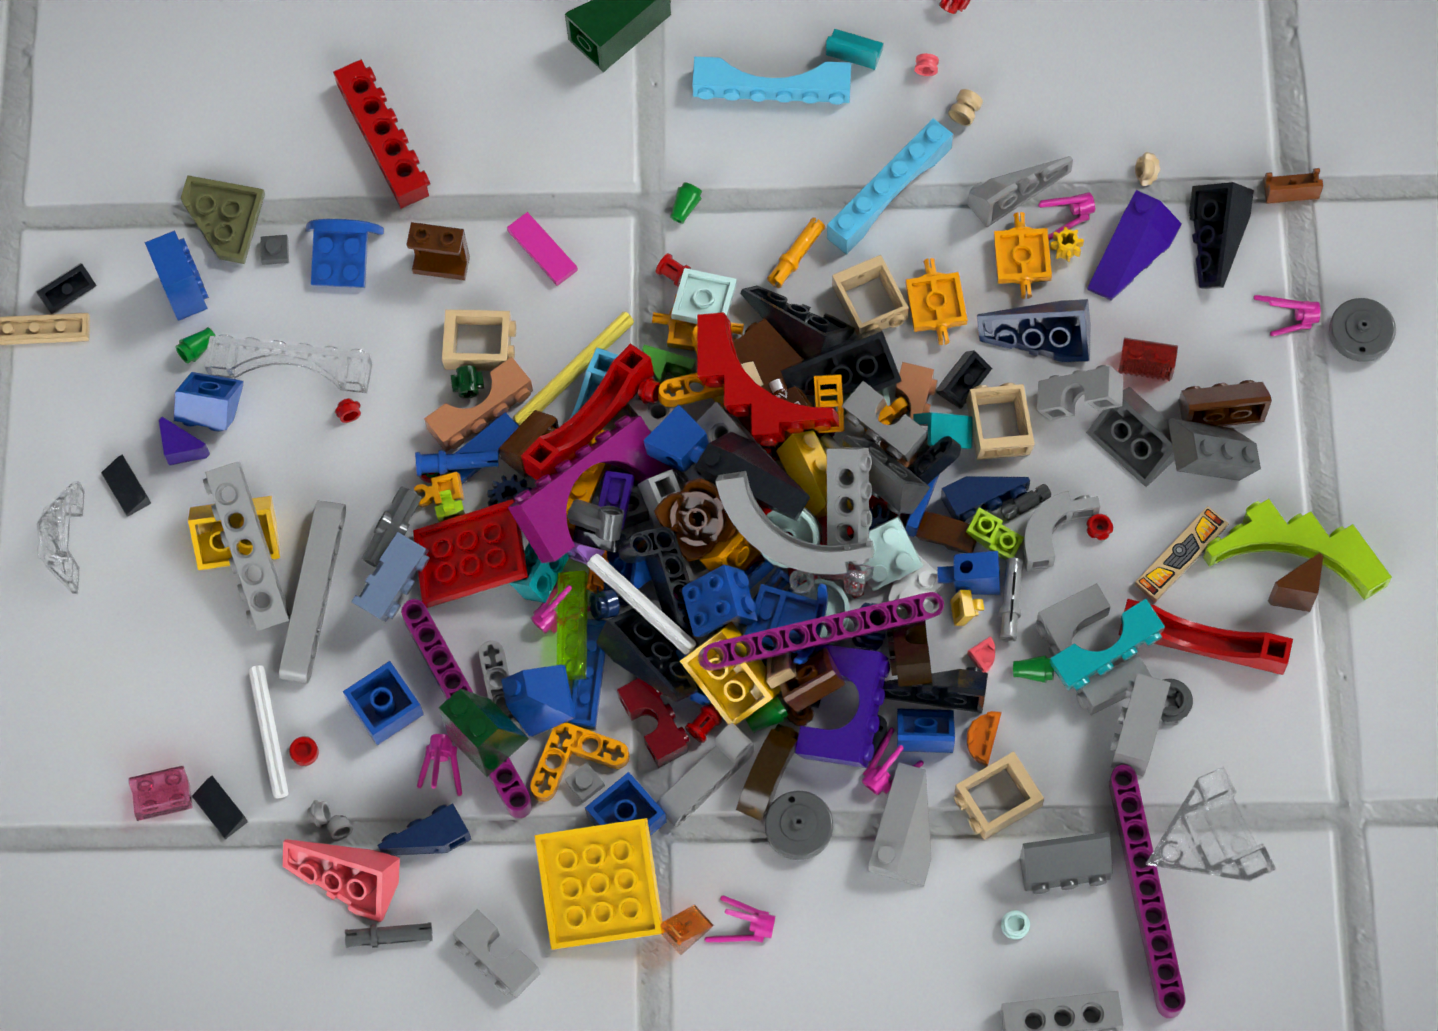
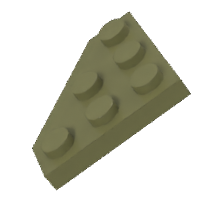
(224, 214)

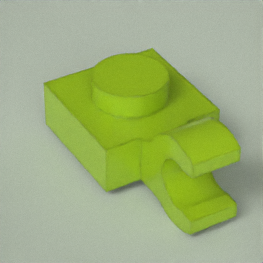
(448, 508)

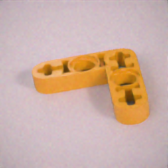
(689, 396)
(573, 746)

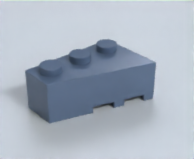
(392, 577)

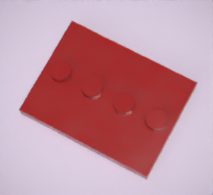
(471, 554)

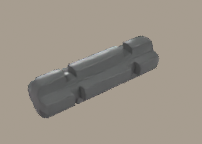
(1025, 502)

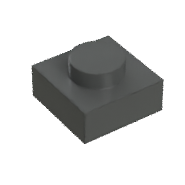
(274, 249)

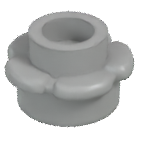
(319, 813)

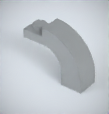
(1053, 512)

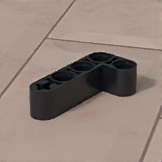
(656, 559)

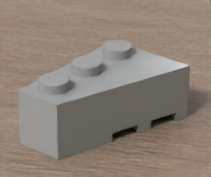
(1139, 722)

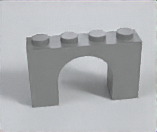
(1059, 626)

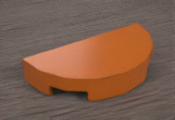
(982, 736)

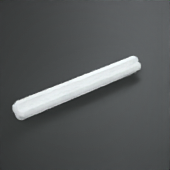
(641, 604)
(268, 731)

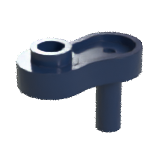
(605, 604)

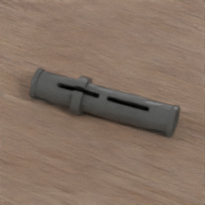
(388, 935)

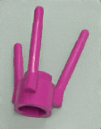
(1079, 205)
(1305, 311)
(545, 616)
(439, 751)
(877, 778)
(761, 923)

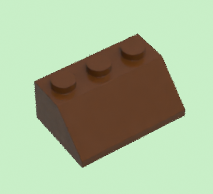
(1226, 403)

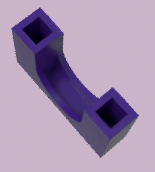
(852, 742)

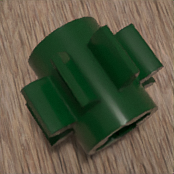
(467, 381)

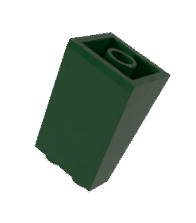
(613, 27)
(480, 730)

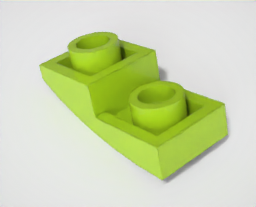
(993, 535)

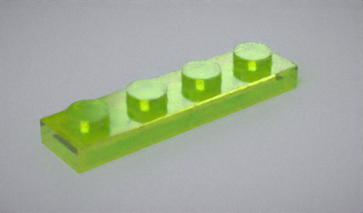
(573, 624)

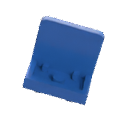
(719, 599)

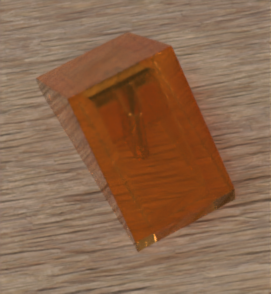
(685, 928)

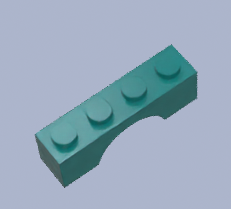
(1077, 665)

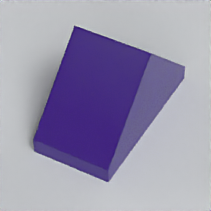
(180, 445)

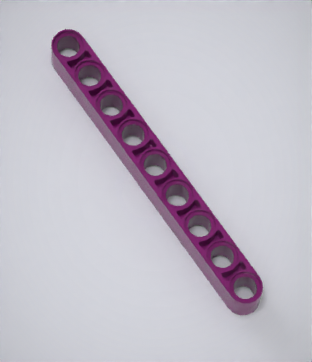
(833, 624)
(451, 671)
(1146, 904)

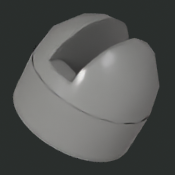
(339, 827)

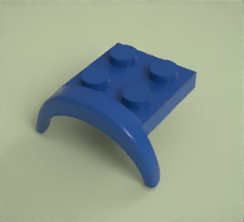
(340, 251)
(782, 608)

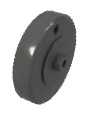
(1362, 329)
(798, 825)

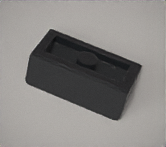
(66, 288)
(965, 375)
(125, 486)
(219, 807)

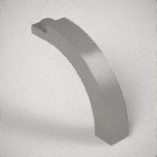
(776, 543)

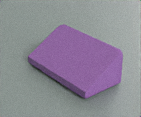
(583, 553)

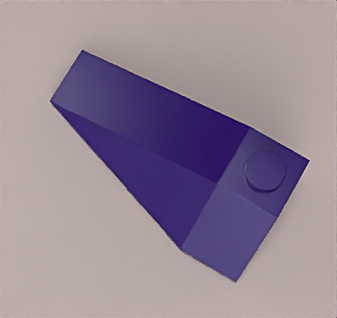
(1140, 237)

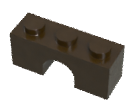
(910, 653)

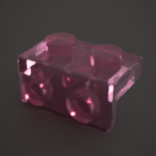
(160, 793)

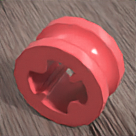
(926, 64)

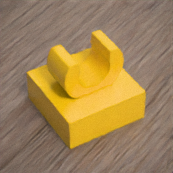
(965, 607)

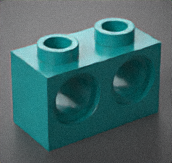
(540, 577)

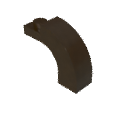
(767, 771)

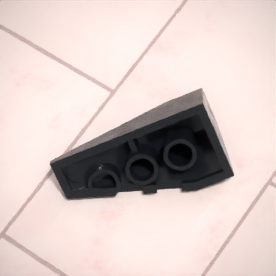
(856, 359)
(646, 654)

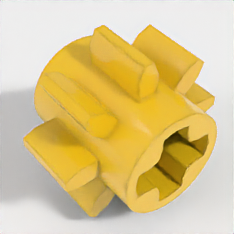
(1066, 244)

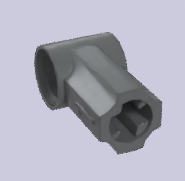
(603, 520)

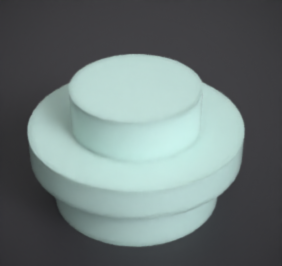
(1015, 924)

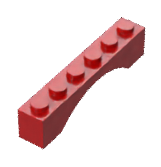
(609, 398)
(1250, 649)

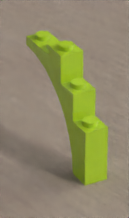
(1304, 536)

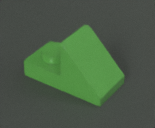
(669, 362)

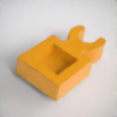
(895, 410)
(441, 483)

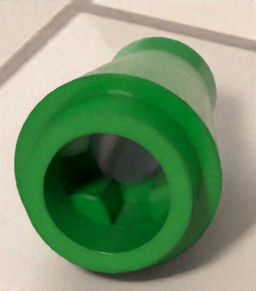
(685, 201)
(194, 346)
(1034, 669)
(767, 715)

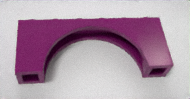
(543, 509)

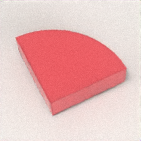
(983, 654)

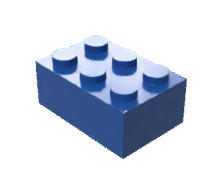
(178, 274)

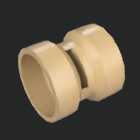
(965, 107)

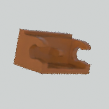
(1292, 187)

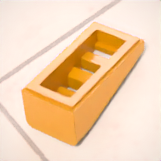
(830, 379)

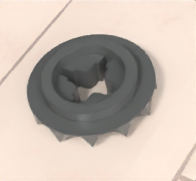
(1183, 701)

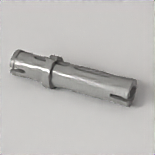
(1011, 596)

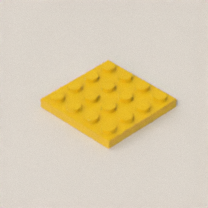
(599, 884)

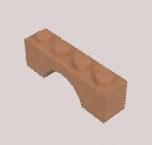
(915, 388)
(453, 425)

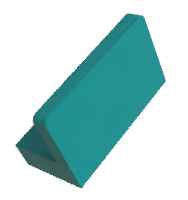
(854, 48)
(941, 425)

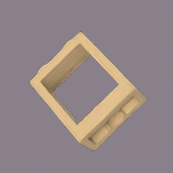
(862, 274)
(483, 362)
(1000, 446)
(1022, 780)

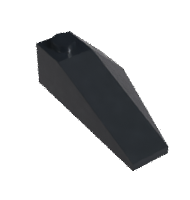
(1219, 224)
(798, 327)
(767, 480)
(949, 689)

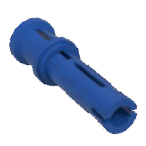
(442, 462)

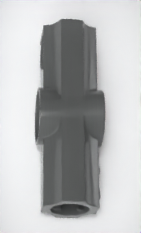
(390, 523)

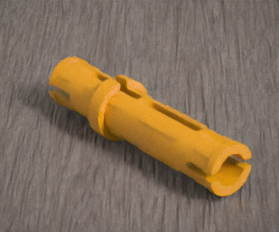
(789, 261)

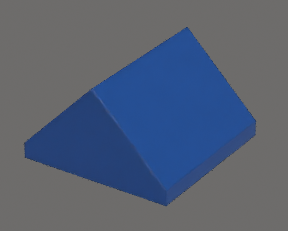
(926, 730)

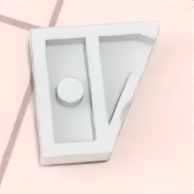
(916, 583)

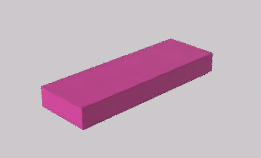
(542, 248)

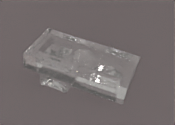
(854, 579)

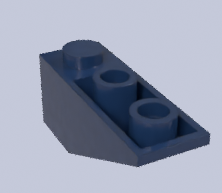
(987, 492)
(432, 835)

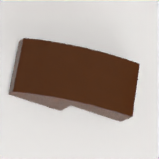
(946, 532)

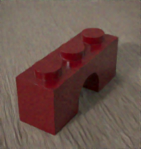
(667, 740)

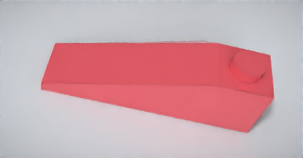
(353, 875)

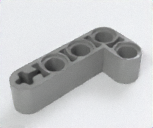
(708, 775)

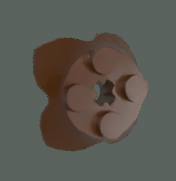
(679, 514)

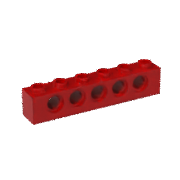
(405, 189)

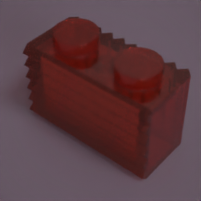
(1148, 359)

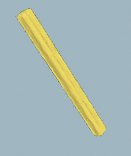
(574, 368)

